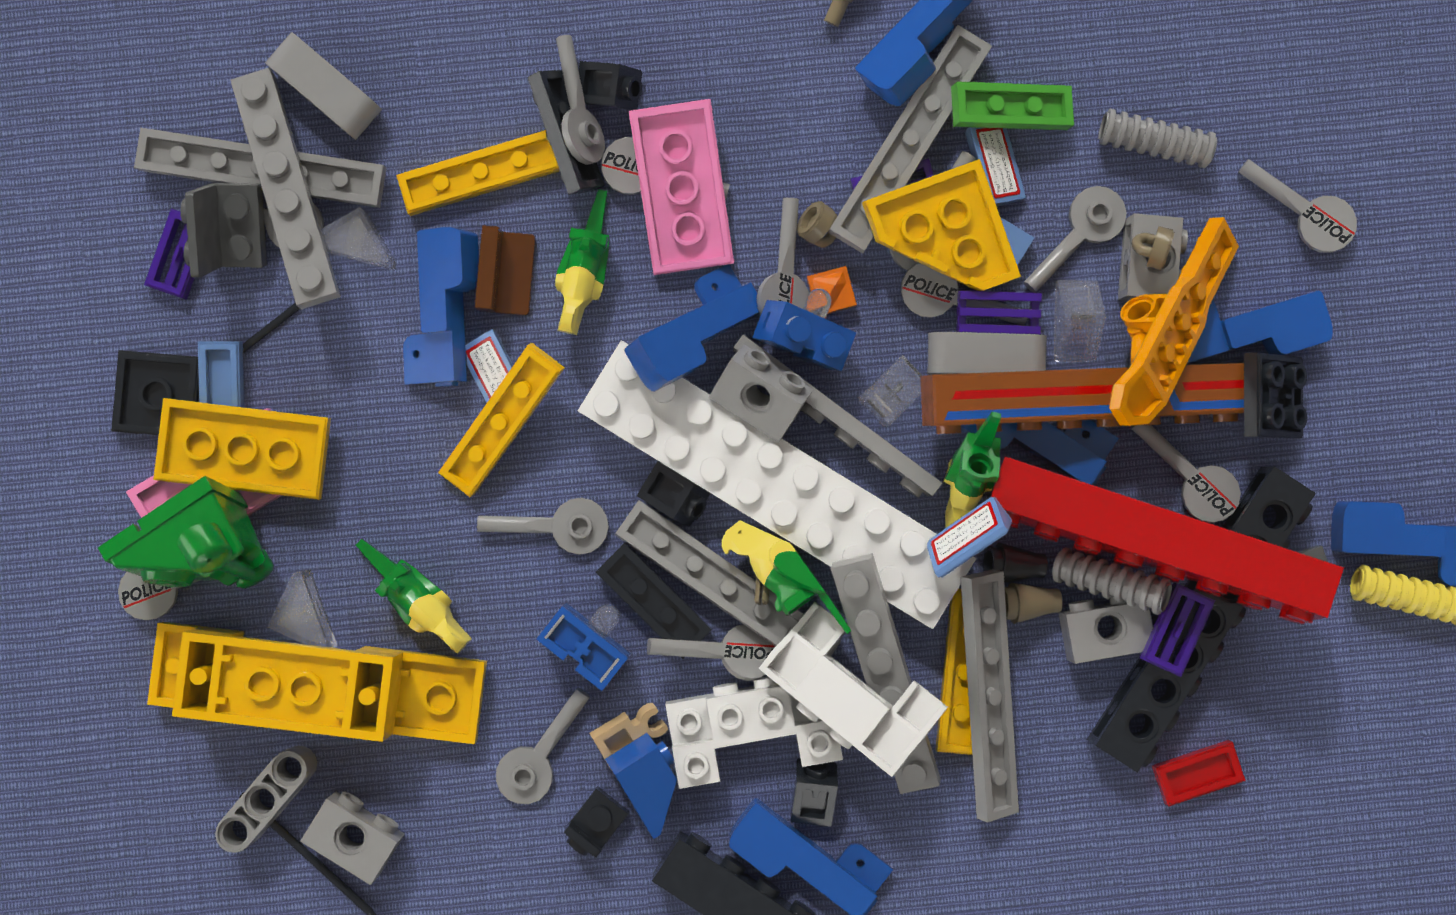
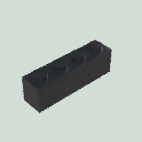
(718, 884)

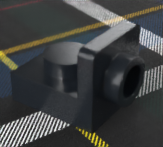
(610, 84)
(674, 494)
(814, 794)
(595, 823)

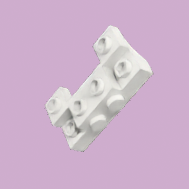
(845, 702)
(740, 717)

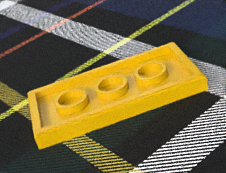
(242, 448)

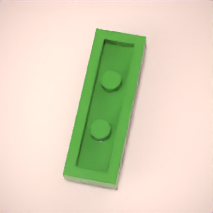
(1012, 106)

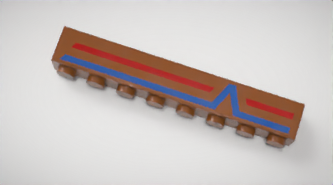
(1071, 397)

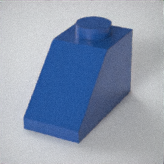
(646, 779)

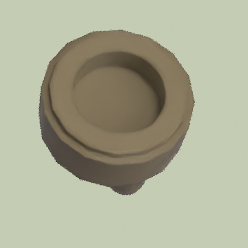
(816, 223)
(1160, 246)

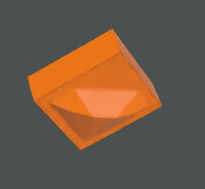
(837, 284)

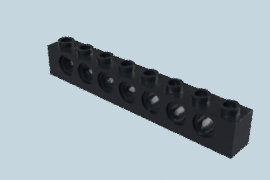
(1112, 732)

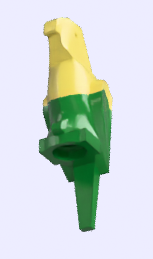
(583, 267)
(973, 469)
(778, 569)
(416, 598)

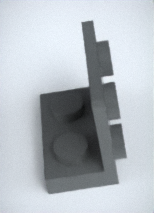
(224, 227)

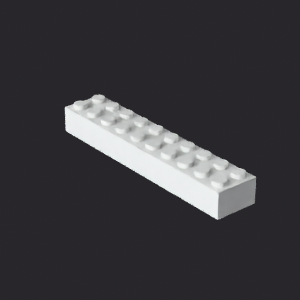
(772, 483)

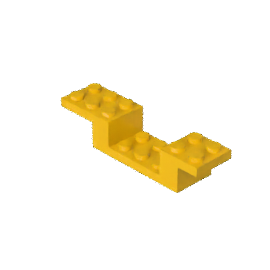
(315, 688)

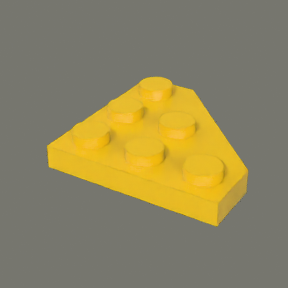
(947, 226)

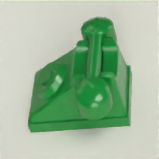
(192, 538)

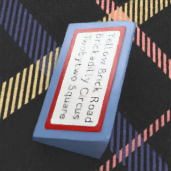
(998, 161)
(487, 362)
(968, 536)

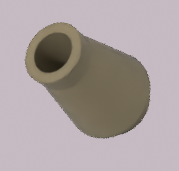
(1029, 602)

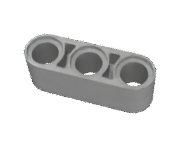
(323, 86)
(985, 352)
(250, 809)

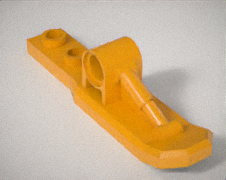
(1168, 328)

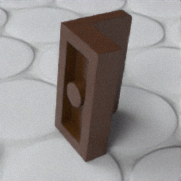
(505, 272)

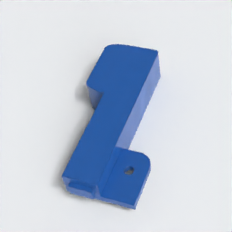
(902, 57)
(446, 269)
(1281, 327)
(677, 346)
(1064, 450)
(1382, 530)
(773, 843)

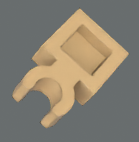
(622, 730)

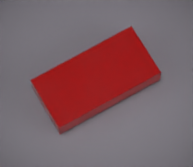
(1198, 773)

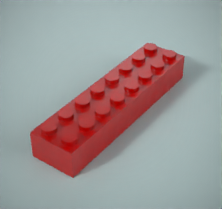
(1168, 541)

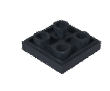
(1274, 396)

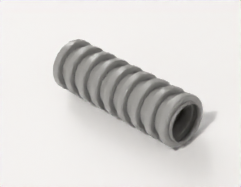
(1157, 138)
(1112, 580)

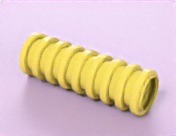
(1404, 593)

